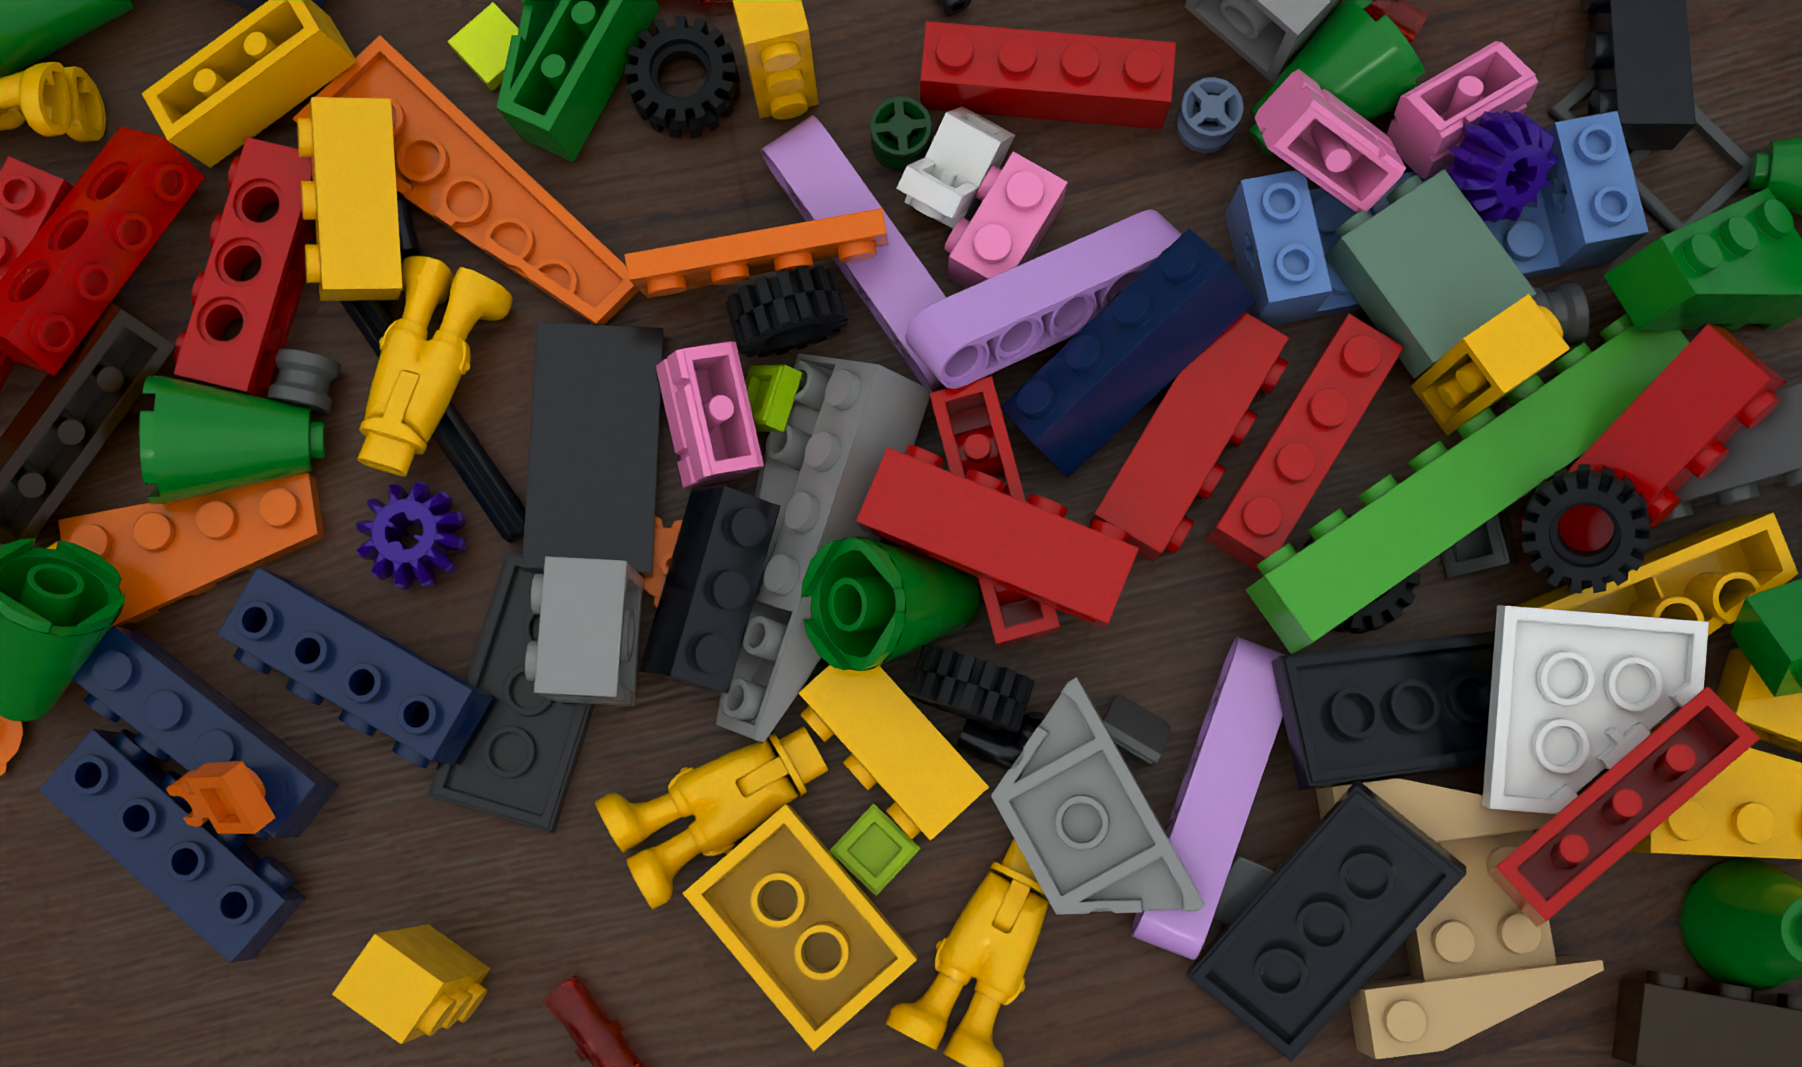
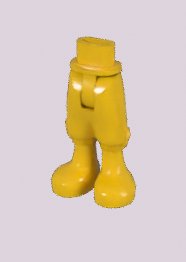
(53, 102)
(419, 374)
(725, 798)
(988, 944)

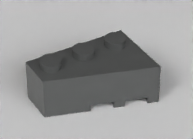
(1755, 459)

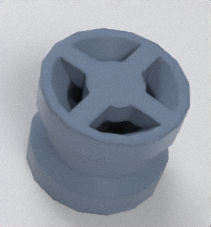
(1215, 101)

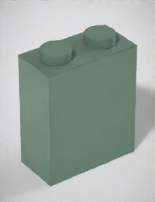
(1426, 269)

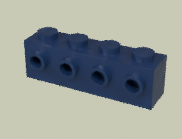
(1129, 352)
(355, 668)
(198, 725)
(200, 875)

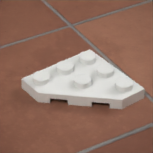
(1579, 697)

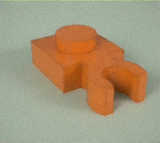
(226, 796)

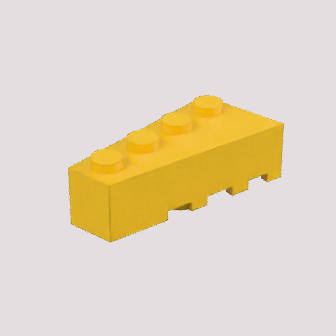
(1693, 576)
(1742, 812)

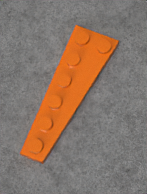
(481, 192)

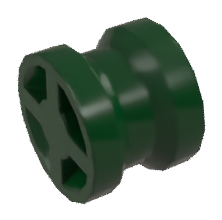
(900, 119)

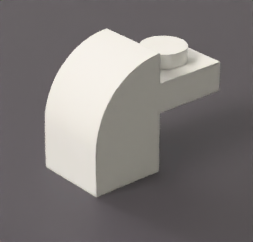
(955, 166)

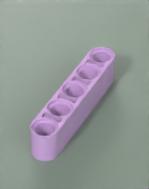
(826, 186)
(1035, 302)
(1218, 792)

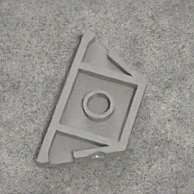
(1088, 819)

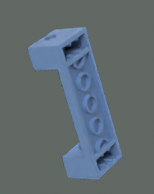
(1287, 230)

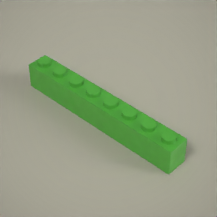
(1458, 487)

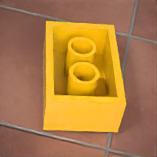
(800, 926)

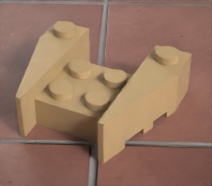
(1476, 950)

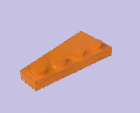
(751, 253)
(198, 541)

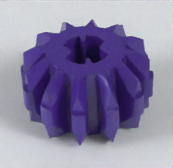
(1502, 164)
(389, 526)

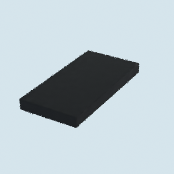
(593, 445)
(1386, 708)
(524, 743)
(1326, 920)

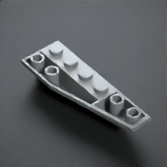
(820, 479)

